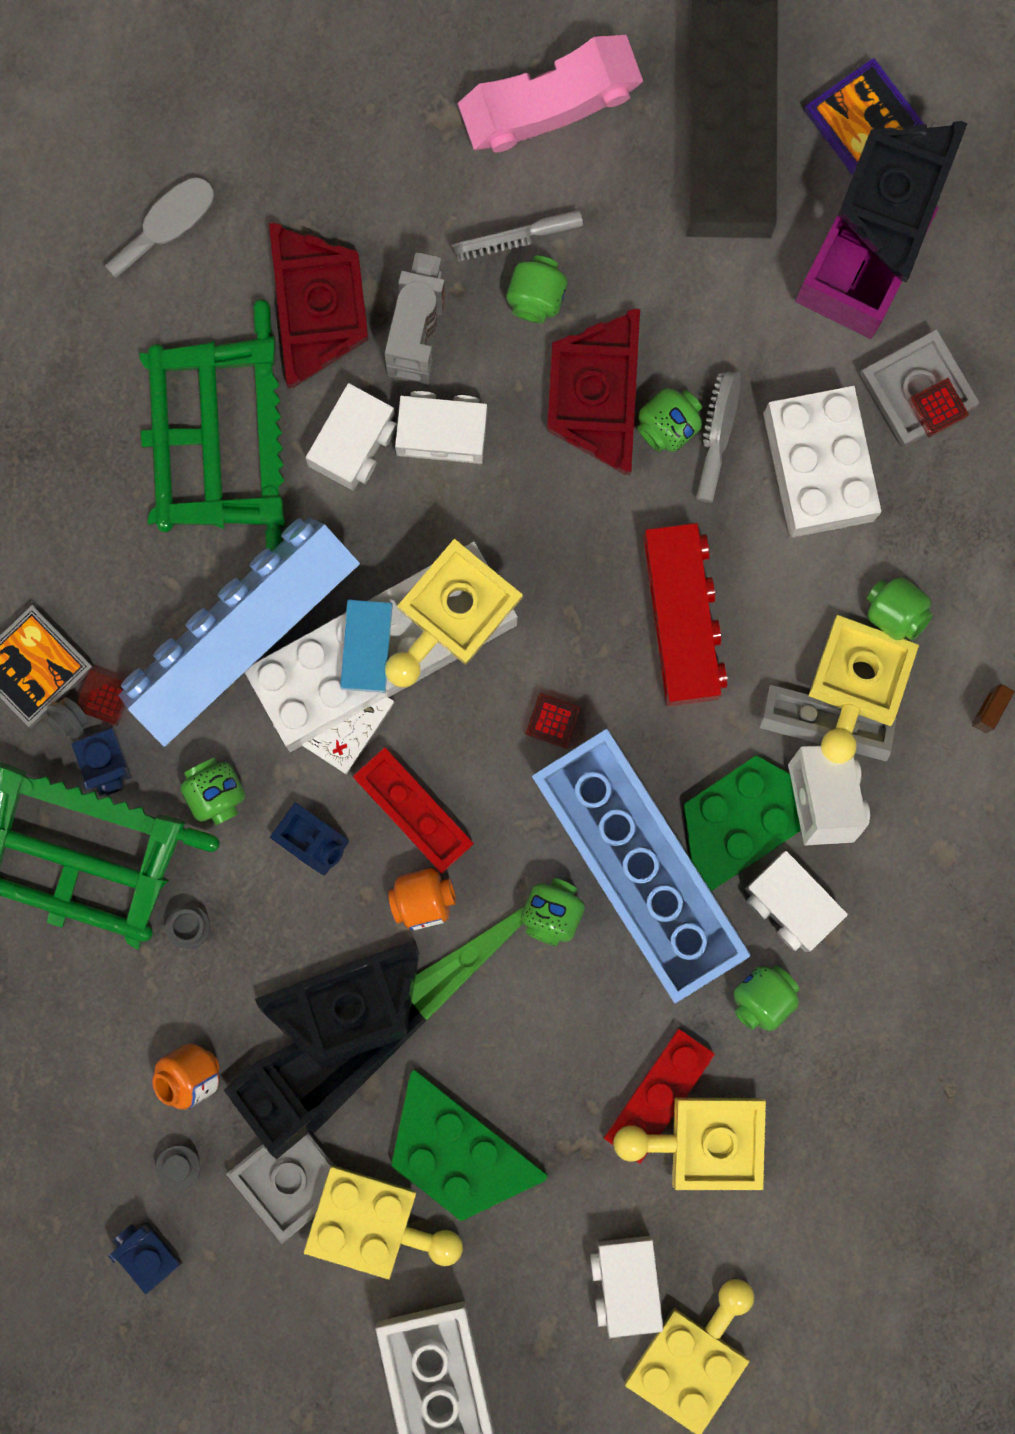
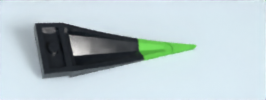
(293, 1095)

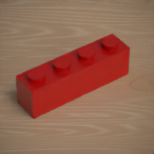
(683, 614)

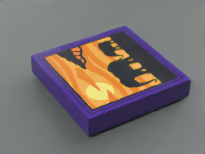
(856, 106)

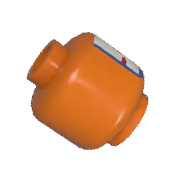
(421, 899)
(186, 1076)

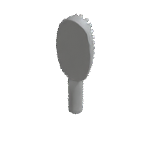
(166, 221)
(510, 238)
(721, 424)

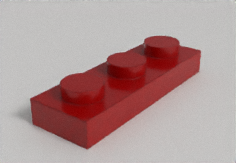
(413, 810)
(668, 1078)

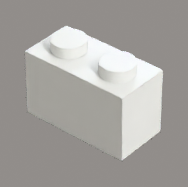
(441, 428)
(352, 438)
(828, 798)
(794, 903)
(628, 1285)

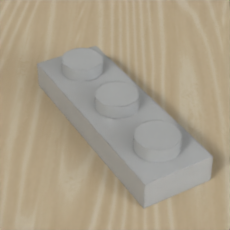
(811, 719)

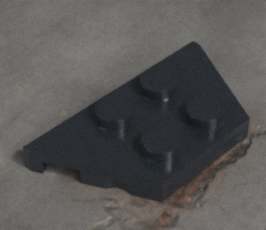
(899, 190)
(348, 1007)

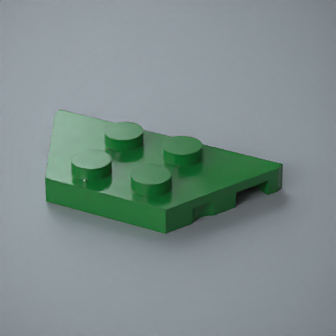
(740, 820)
(456, 1154)

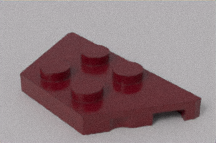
(317, 302)
(596, 390)

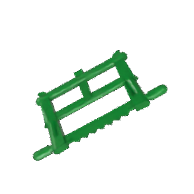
(206, 359)
(148, 882)

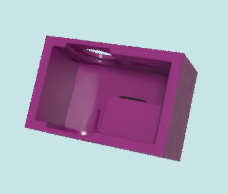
(849, 282)

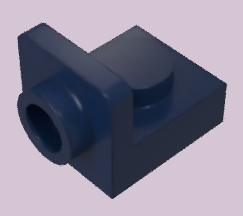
(102, 763)
(310, 839)
(144, 1256)

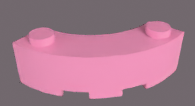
(582, 84)

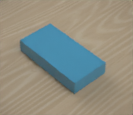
(366, 646)

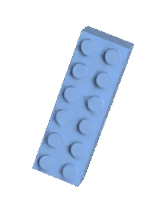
(236, 629)
(641, 865)

